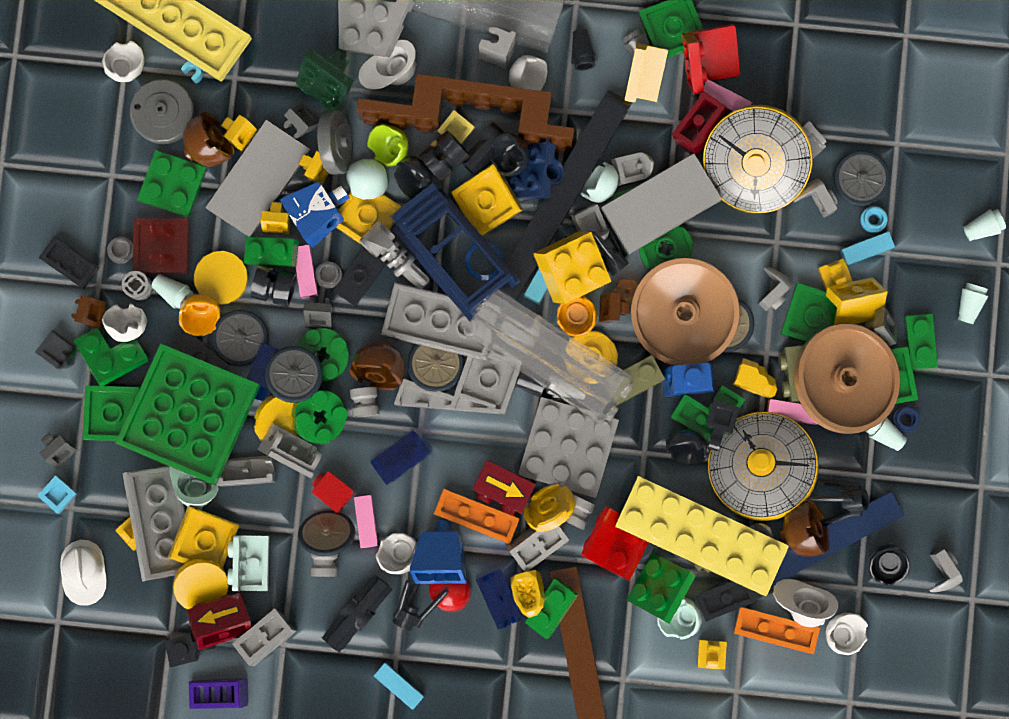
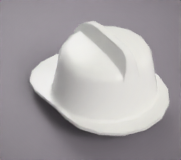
(396, 70)
(83, 572)
(806, 603)

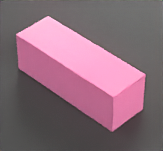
(729, 99)
(306, 273)
(791, 410)
(366, 521)

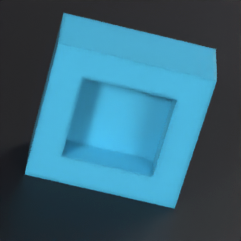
(57, 494)

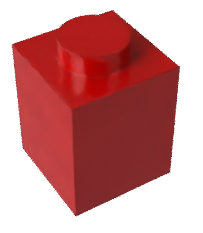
(332, 491)

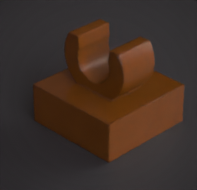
(612, 308)
(89, 311)

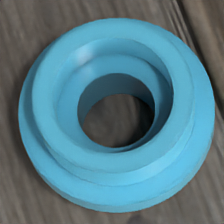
(881, 216)

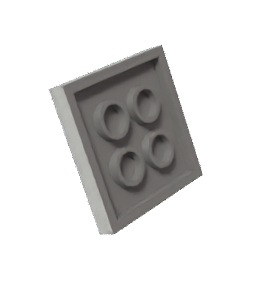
(567, 448)

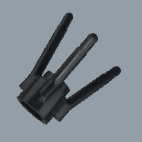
(613, 259)
(854, 500)
(406, 614)

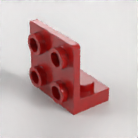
(710, 55)
(612, 546)

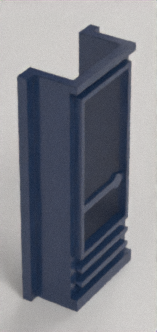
(422, 213)

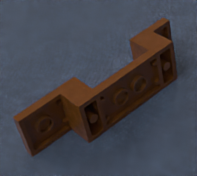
(432, 91)

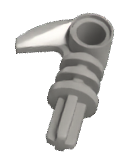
(379, 241)

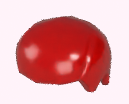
(456, 599)

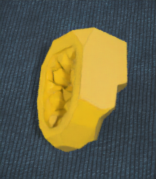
(755, 379)
(528, 592)

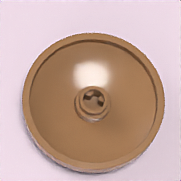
(685, 311)
(847, 378)

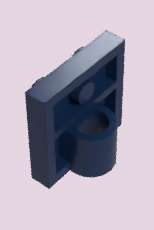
(539, 173)

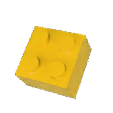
(572, 267)

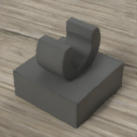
(301, 119)
(318, 314)
(884, 326)
(56, 450)

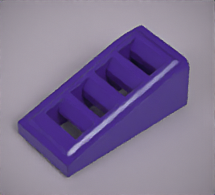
(233, 686)

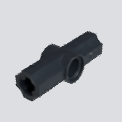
(357, 613)

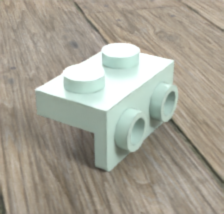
(249, 563)

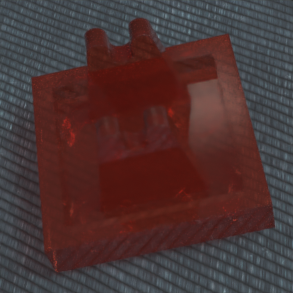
(161, 246)

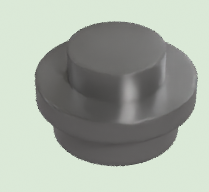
(120, 250)
(328, 275)

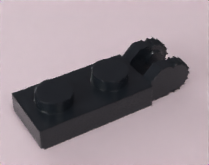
(726, 599)

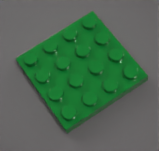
(188, 414)

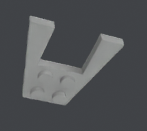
(371, 25)
(481, 389)

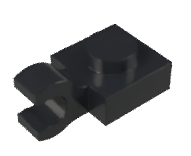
(722, 420)
(183, 650)

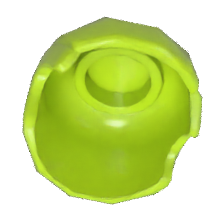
(388, 144)

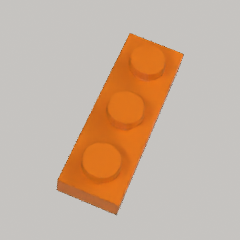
(476, 516)
(775, 630)

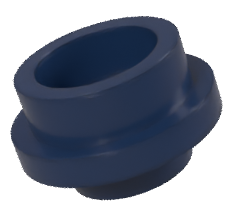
(914, 419)

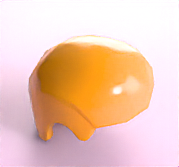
(199, 315)
(577, 317)

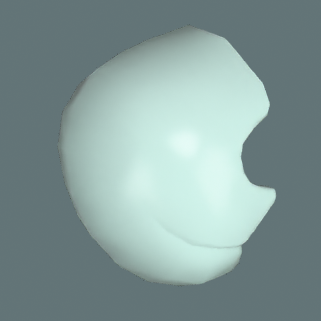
(367, 179)
(601, 183)
(685, 621)

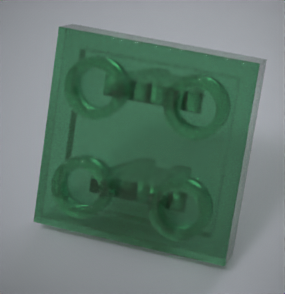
(325, 79)

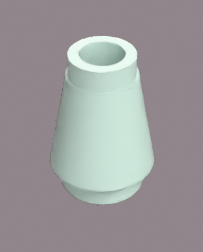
(985, 225)
(171, 290)
(971, 302)
(887, 434)

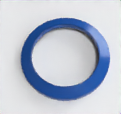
(472, 272)

